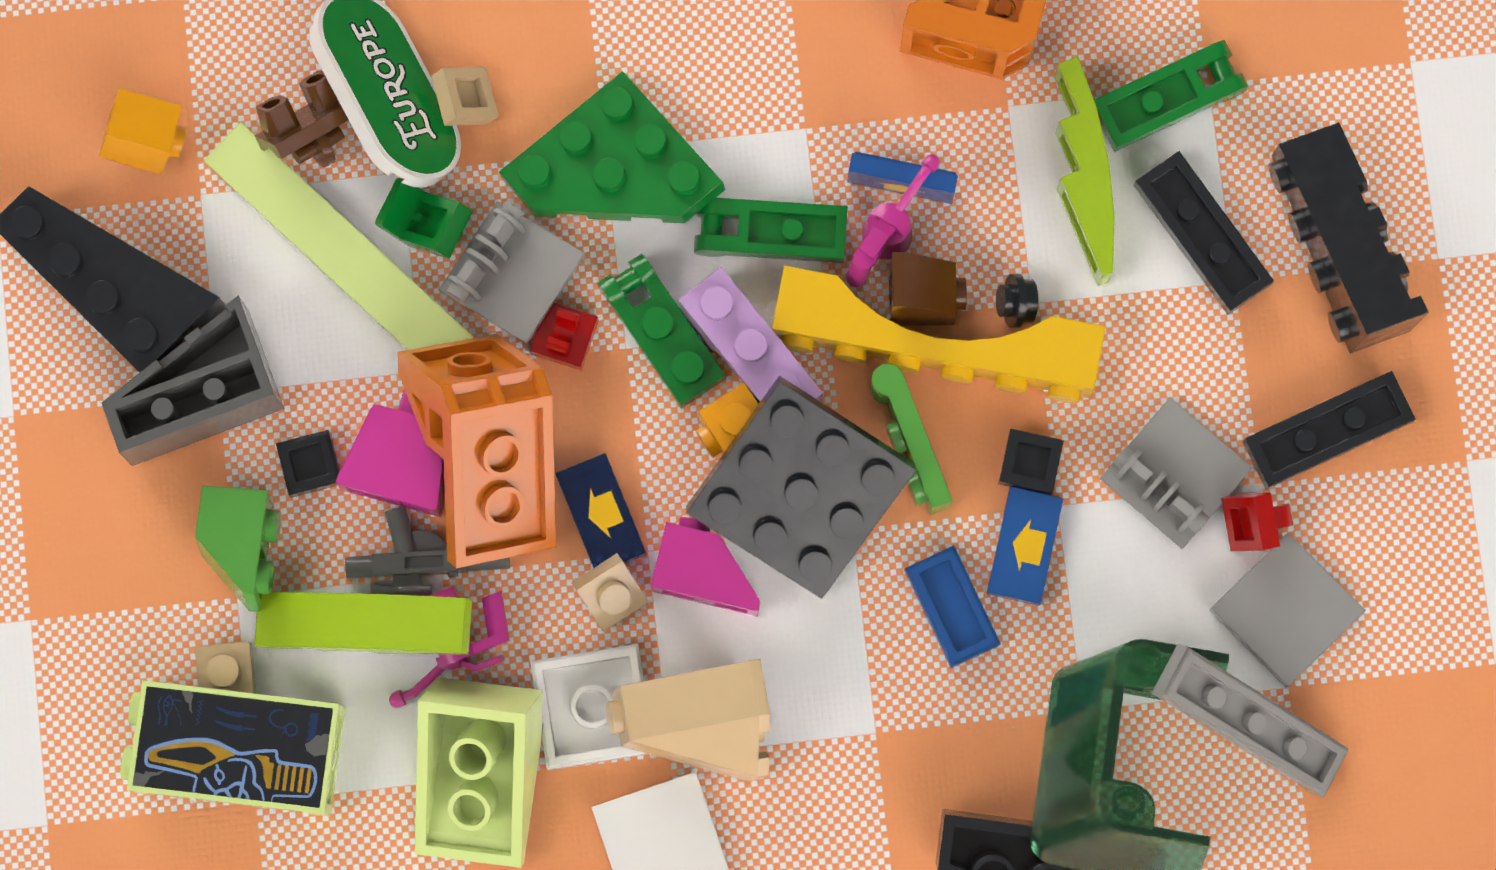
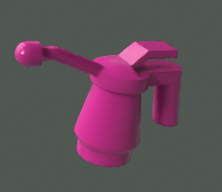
(887, 229)
(497, 634)

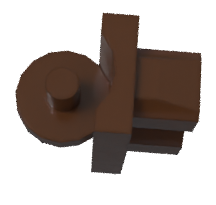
(308, 130)

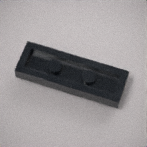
(1203, 233)
(1328, 430)

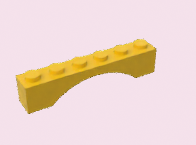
(1049, 356)

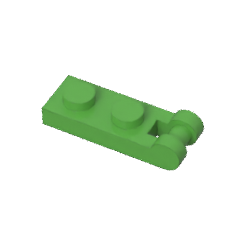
(909, 436)

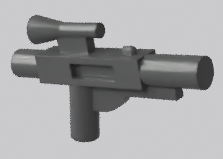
(414, 555)

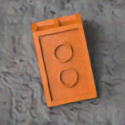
(973, 33)
(493, 426)

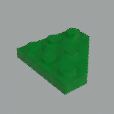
(613, 163)

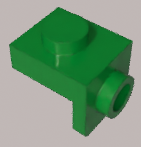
(423, 219)

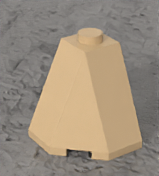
(698, 718)

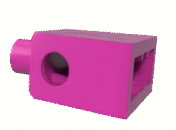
(394, 462)

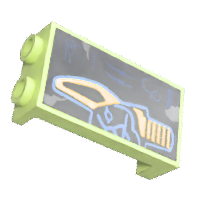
(233, 747)

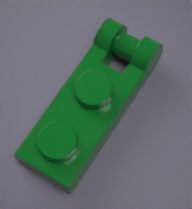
(1168, 96)
(773, 230)
(662, 333)

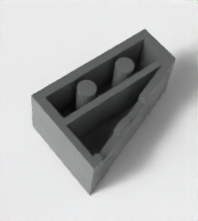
(196, 390)

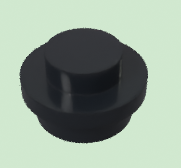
(1017, 300)

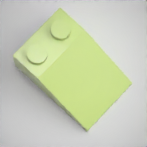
(476, 770)

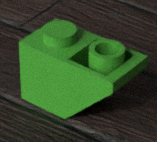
(235, 539)

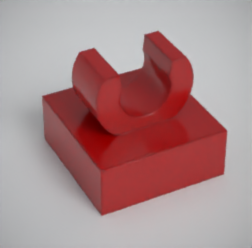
(564, 336)
(1254, 522)

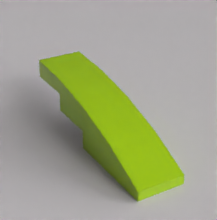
(1088, 188)
(364, 623)

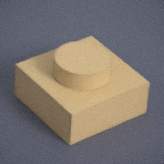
(464, 96)
(610, 592)
(226, 667)

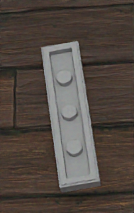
(1250, 720)

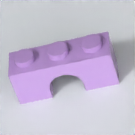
(742, 336)

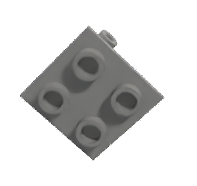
(512, 271)
(1176, 473)

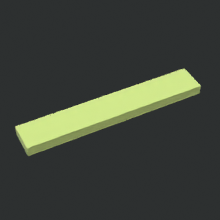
(332, 243)

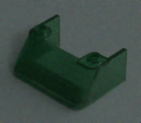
(1079, 810)

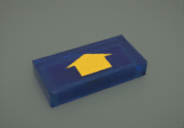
(600, 511)

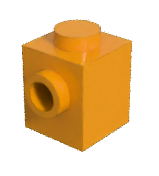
(142, 131)
(724, 419)

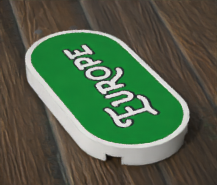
(384, 90)

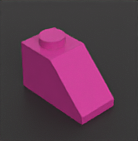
(701, 569)

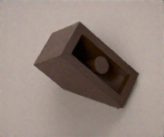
(924, 290)

